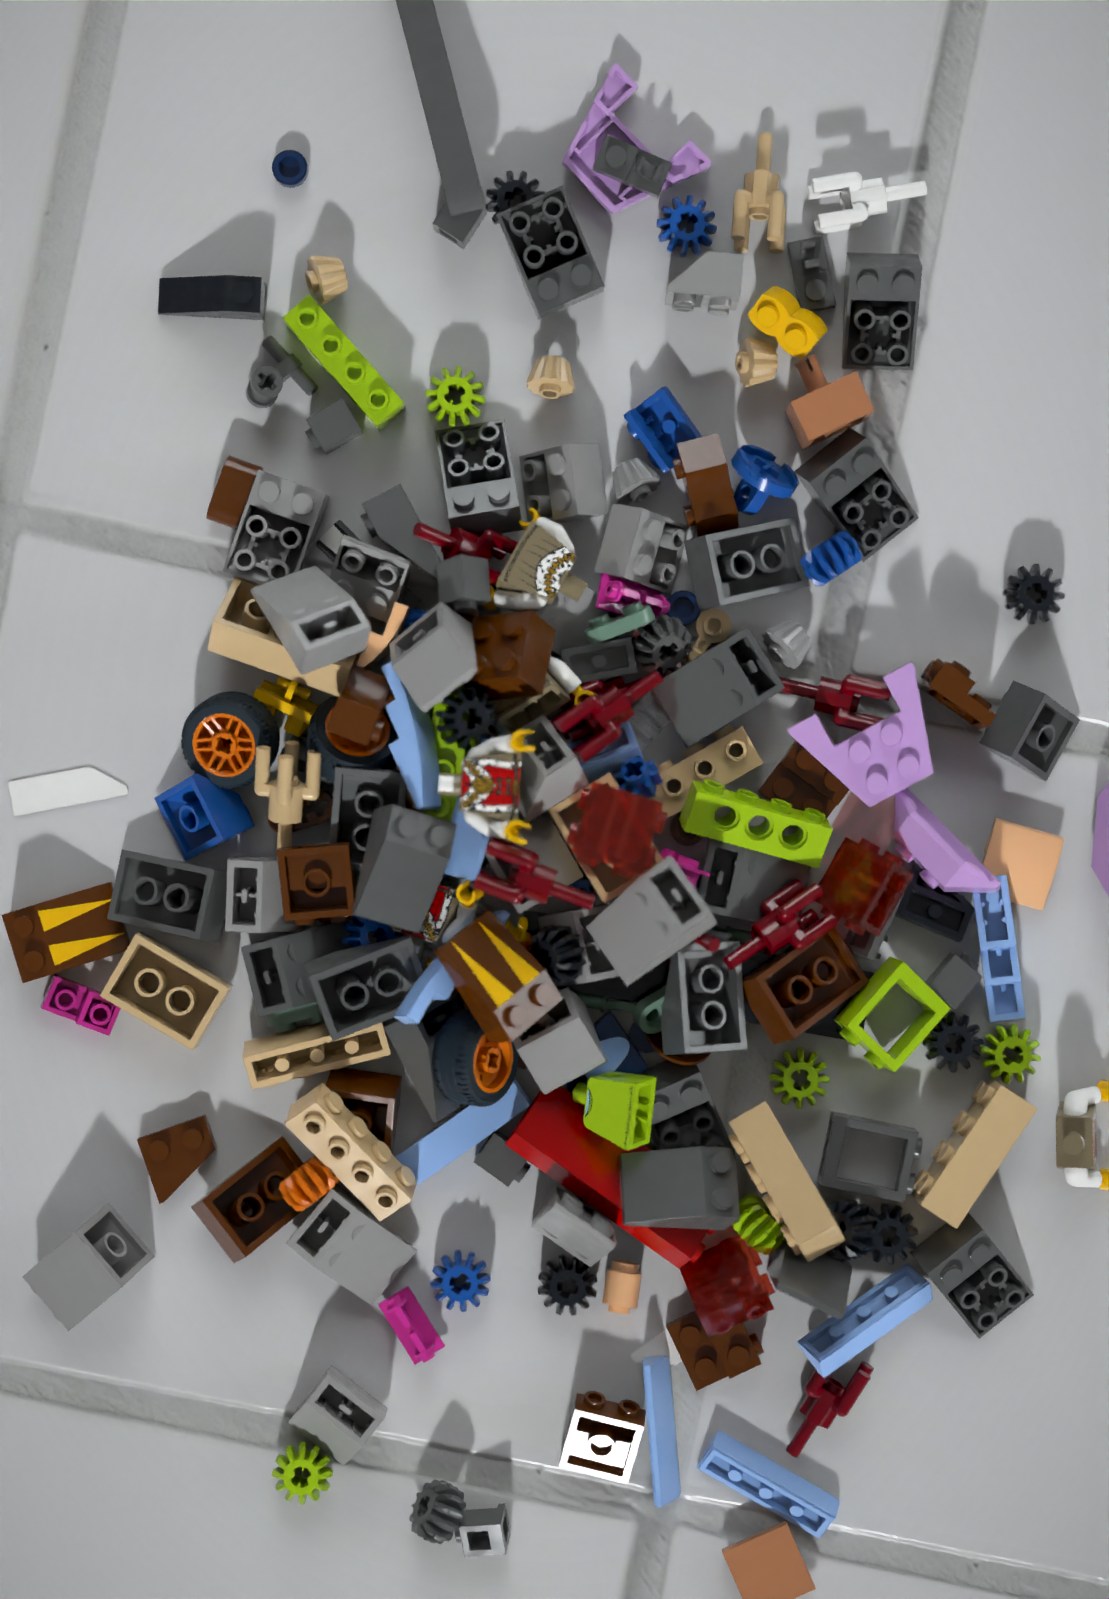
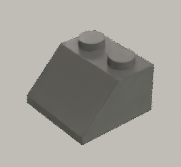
(1029, 730)

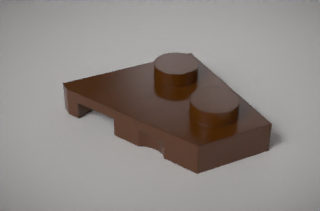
(176, 1153)

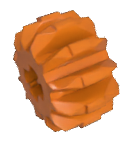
(307, 1184)

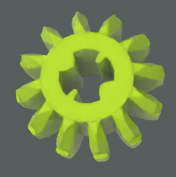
(467, 399)
(1010, 1040)
(811, 1073)
(758, 1225)
(305, 1459)

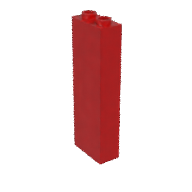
(588, 1165)

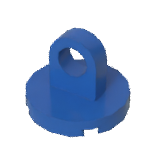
(760, 478)

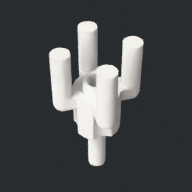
(857, 199)

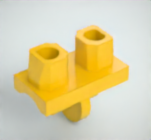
(290, 699)

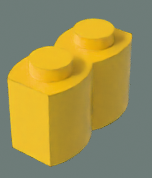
(794, 327)

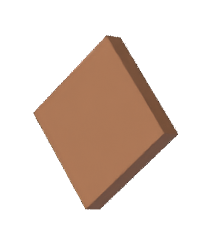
(769, 1565)

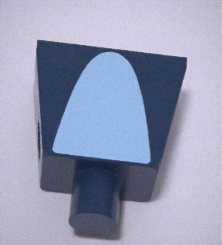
(617, 1049)

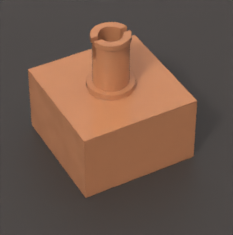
(826, 406)

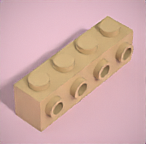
(720, 761)
(310, 1051)
(351, 1151)

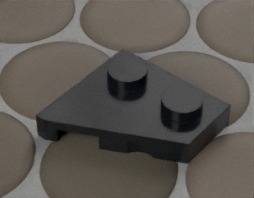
(934, 909)

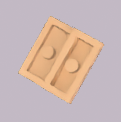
(378, 645)
(1027, 859)

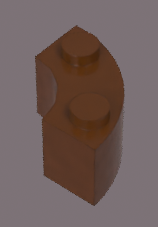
(706, 485)
(361, 707)

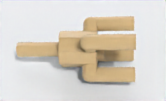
(760, 202)
(287, 793)

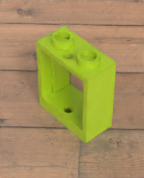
(867, 998)

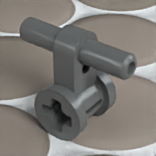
(274, 377)

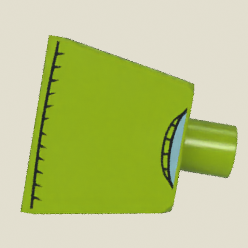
(618, 1107)

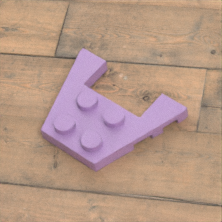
(602, 122)
(881, 756)

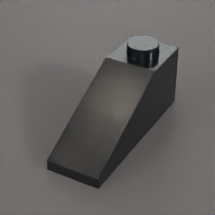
(213, 297)

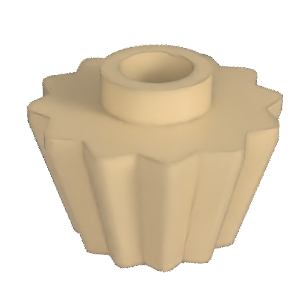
(326, 278)
(756, 362)
(551, 377)

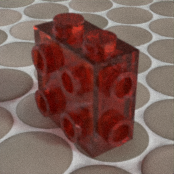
(616, 829)
(863, 886)
(727, 1285)

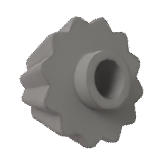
(634, 481)
(787, 643)

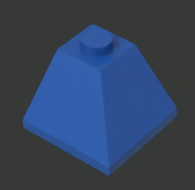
(202, 815)

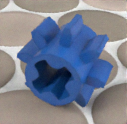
(639, 777)

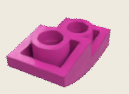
(80, 1005)

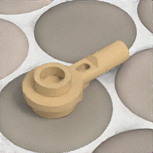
(712, 627)

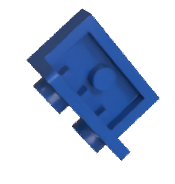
(659, 426)

